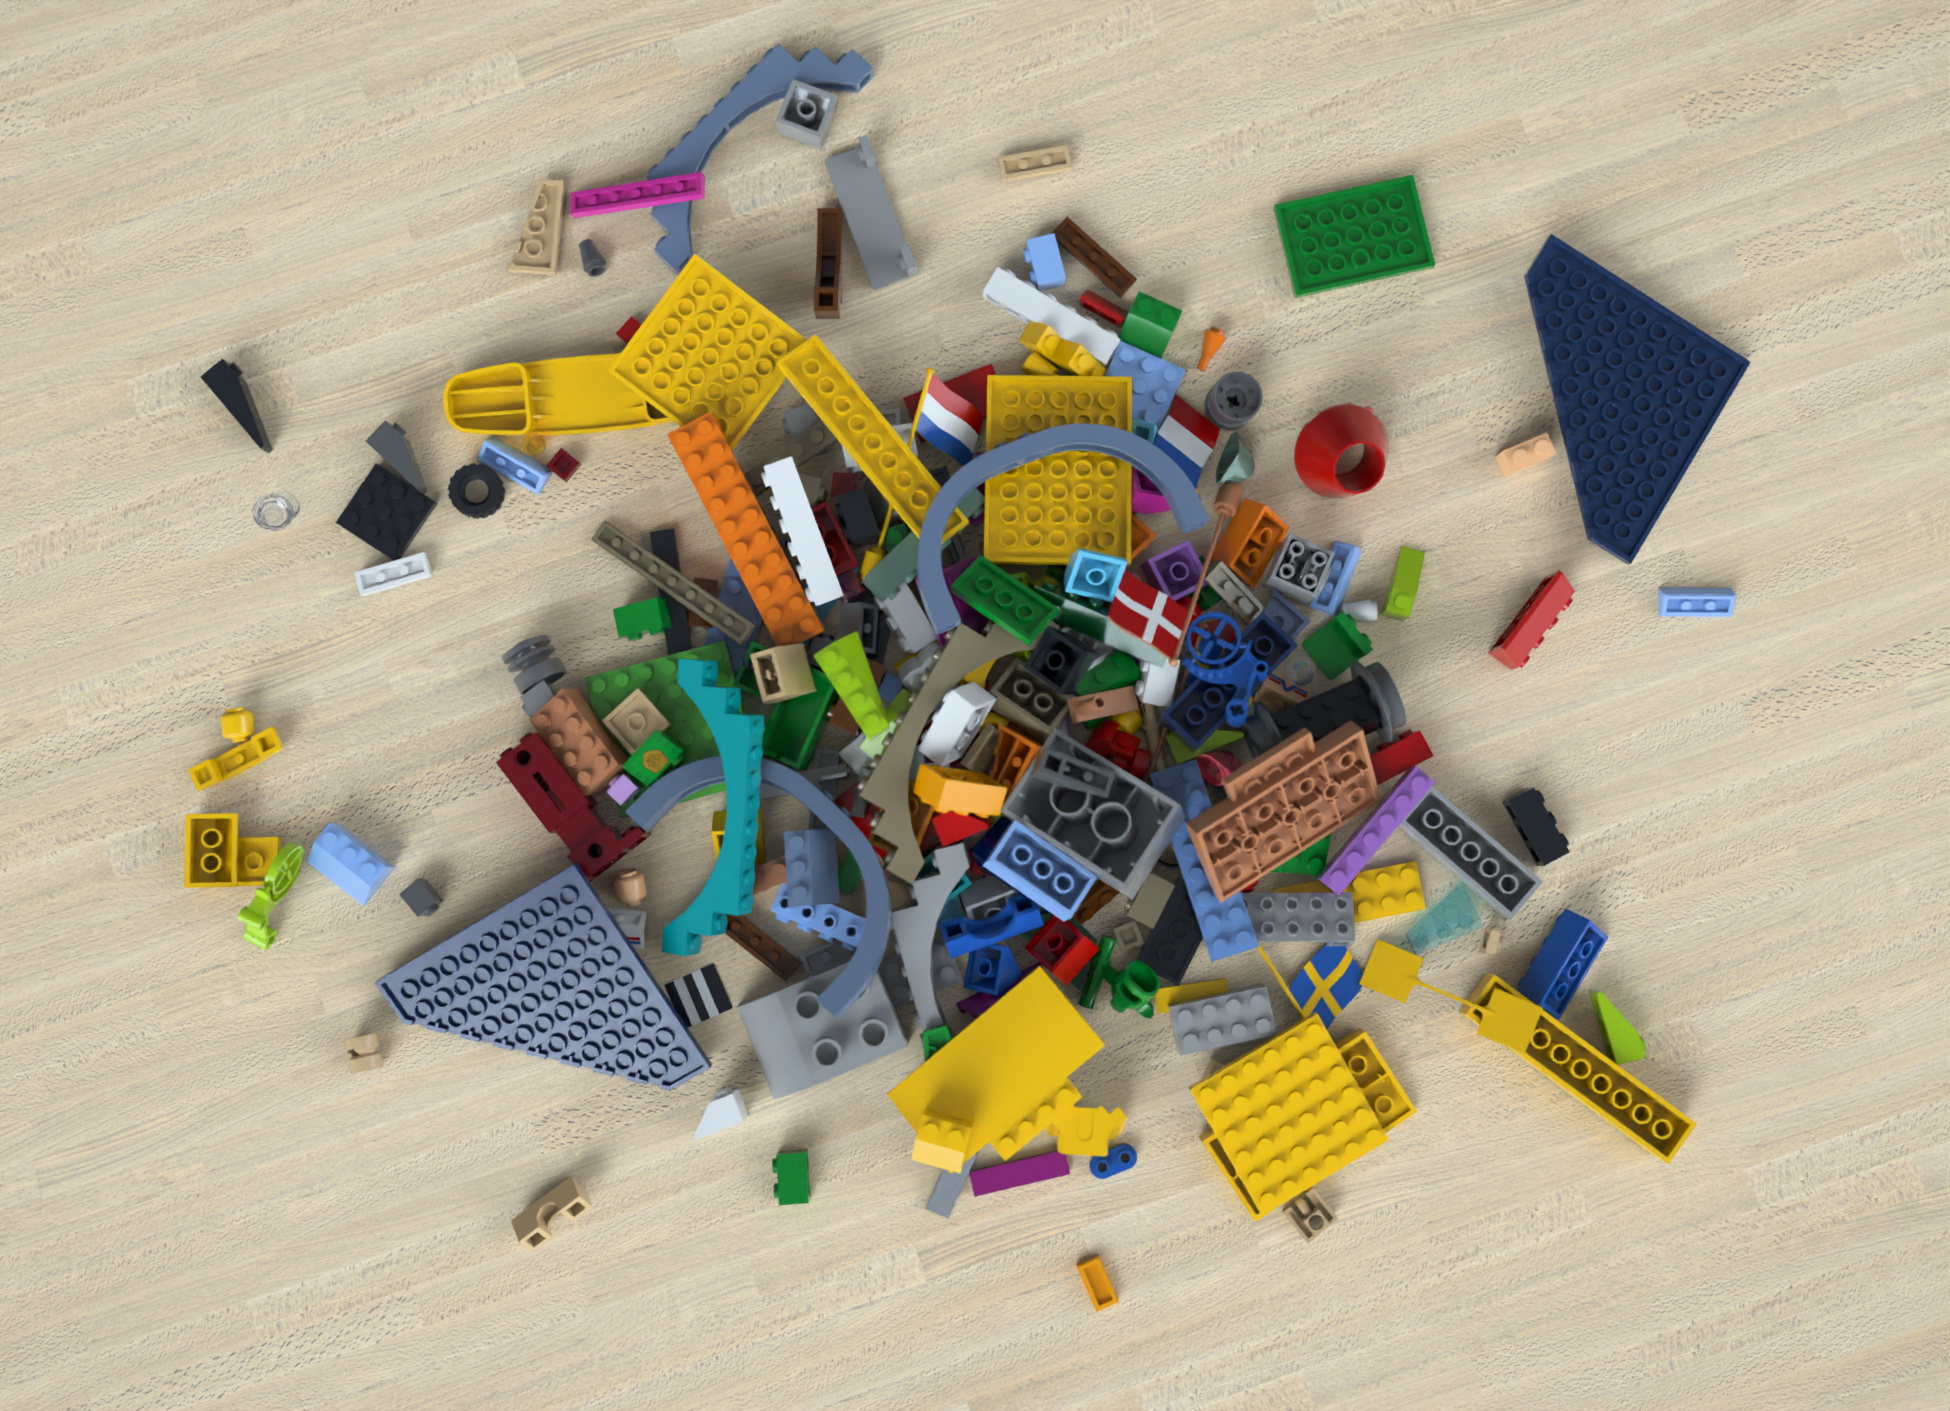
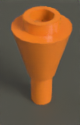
(1212, 342)

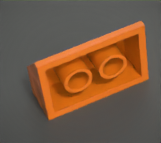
(1250, 541)

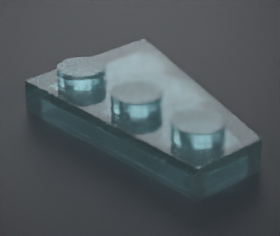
(1445, 922)

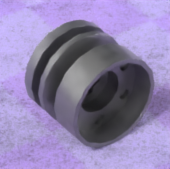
(1246, 399)
(533, 662)

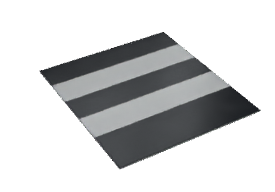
(698, 995)

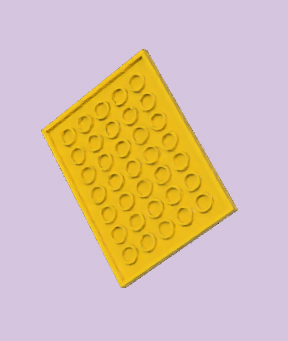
(1065, 498)

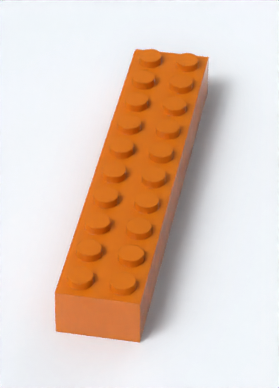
(746, 530)

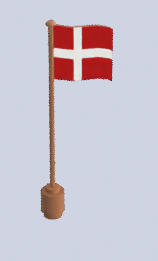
(1156, 616)

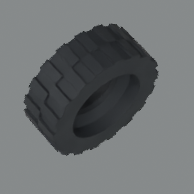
(476, 472)

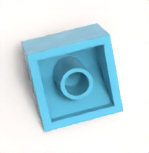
(1094, 574)

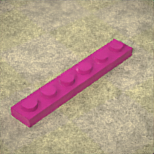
(638, 195)

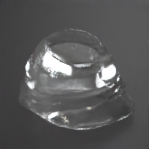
(275, 511)

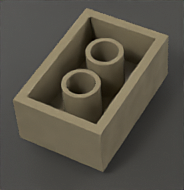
(1029, 702)

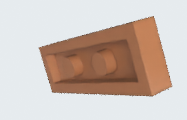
(1102, 704)

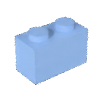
(1045, 262)

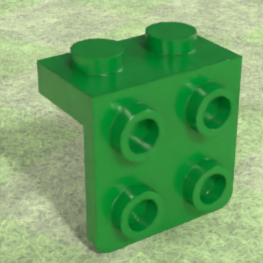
(1337, 645)

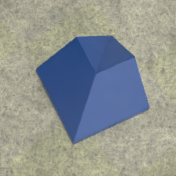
(991, 969)

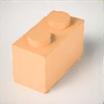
(1525, 455)

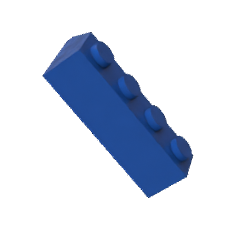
(1562, 963)

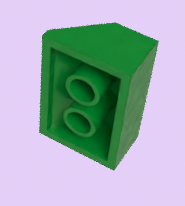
(1111, 674)

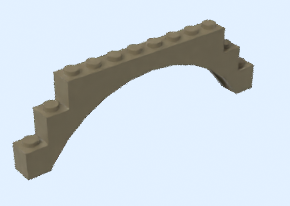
(889, 777)

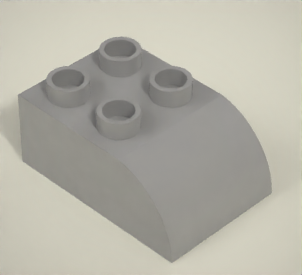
(1109, 836)
(807, 1045)

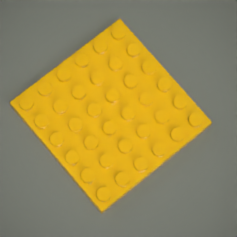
(707, 352)
(1288, 1113)

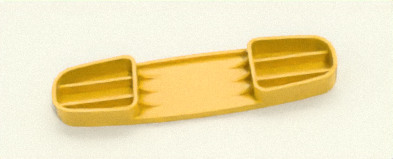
(546, 398)

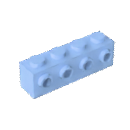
(824, 918)

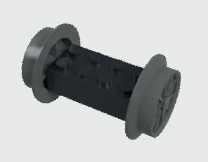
(1366, 700)

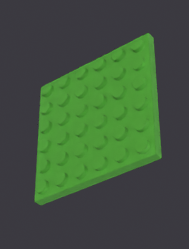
(659, 682)

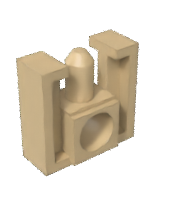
(1321, 1209)

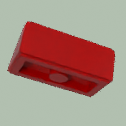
(1103, 308)

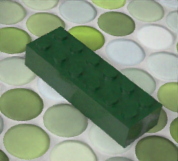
(1090, 617)

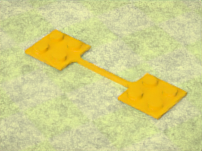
(1504, 1019)

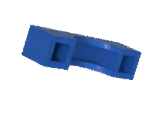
(967, 935)

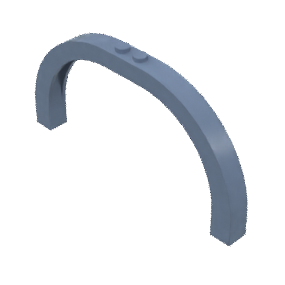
(1027, 448)
(707, 772)

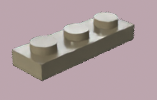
(1233, 592)

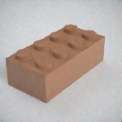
(580, 741)

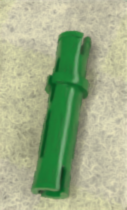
(1099, 966)

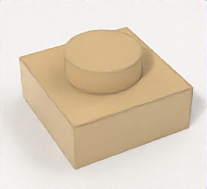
(1491, 941)

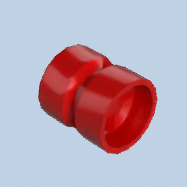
(1136, 766)

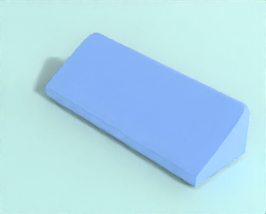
(514, 464)
(1338, 581)
(1696, 601)

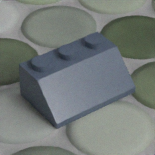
(811, 867)

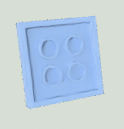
(1152, 381)

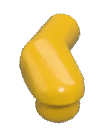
(994, 720)

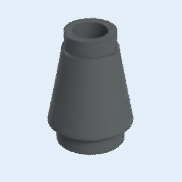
(592, 260)

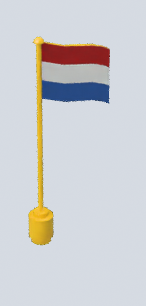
(947, 425)

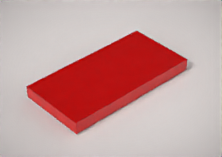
(969, 386)

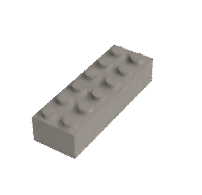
(1470, 853)

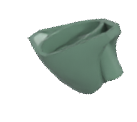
(1235, 462)

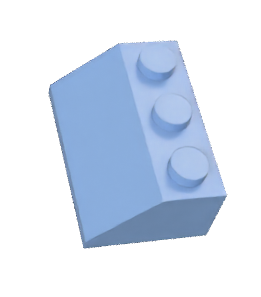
(349, 862)

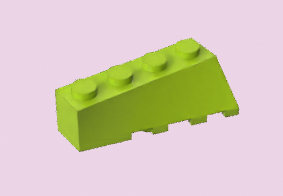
(852, 678)

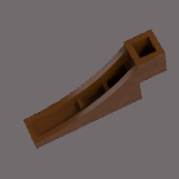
(828, 264)

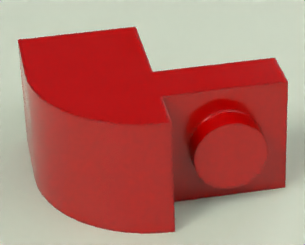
(1109, 740)

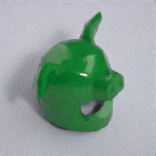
(1133, 988)

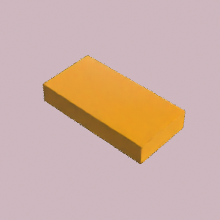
(1097, 1283)

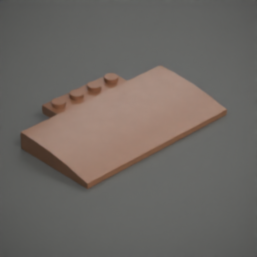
(1283, 806)

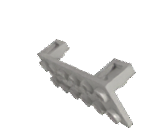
(871, 216)
(1302, 917)

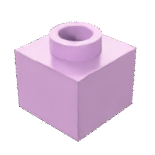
(623, 788)

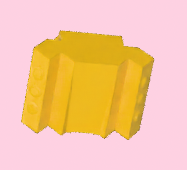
(1086, 1130)

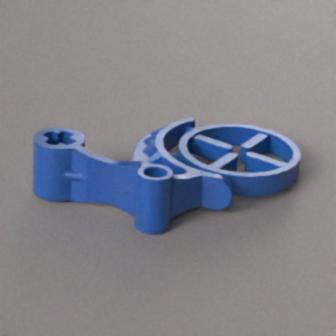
(1241, 673)

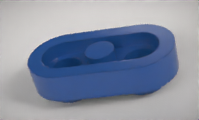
(1113, 1161)

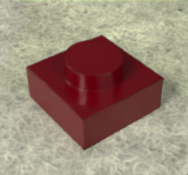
(563, 465)

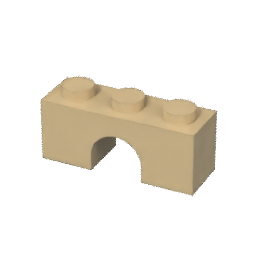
(534, 1223)

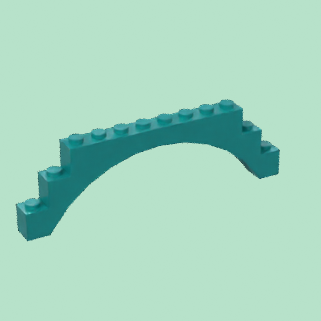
(740, 747)

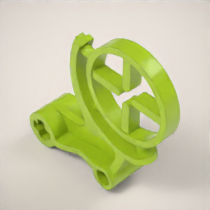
(278, 881)

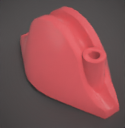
(1217, 765)

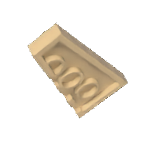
(540, 239)

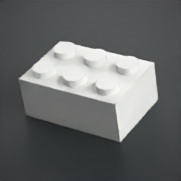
(956, 723)

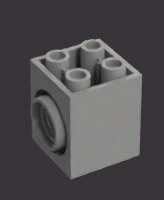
(1299, 569)

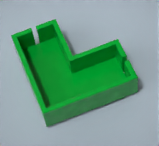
(794, 723)

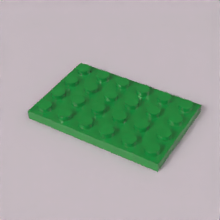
(1354, 236)

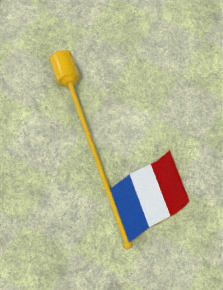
(1183, 436)

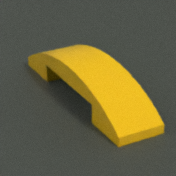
(236, 761)

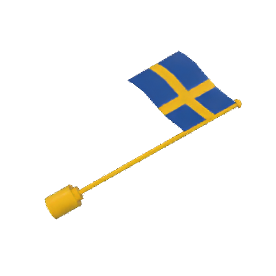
(1323, 983)

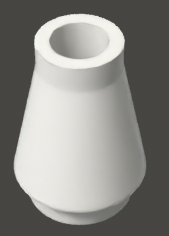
(1362, 610)

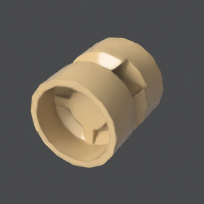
(364, 1052)

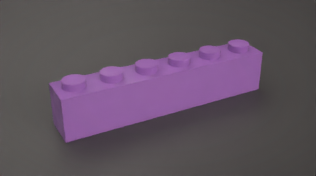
(1375, 829)

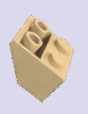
(783, 673)

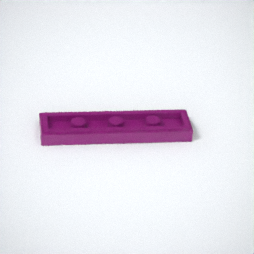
(1018, 1172)

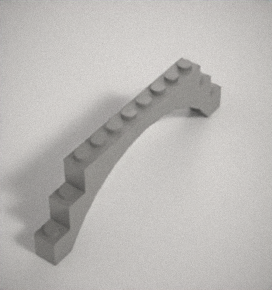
(916, 929)

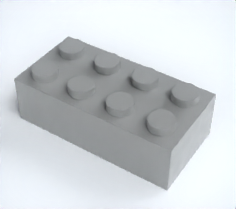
(1222, 1019)

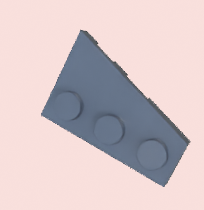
(1285, 615)

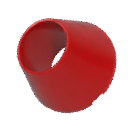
(1328, 437)

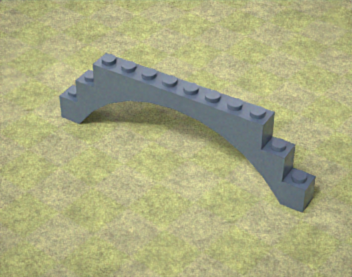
(761, 86)

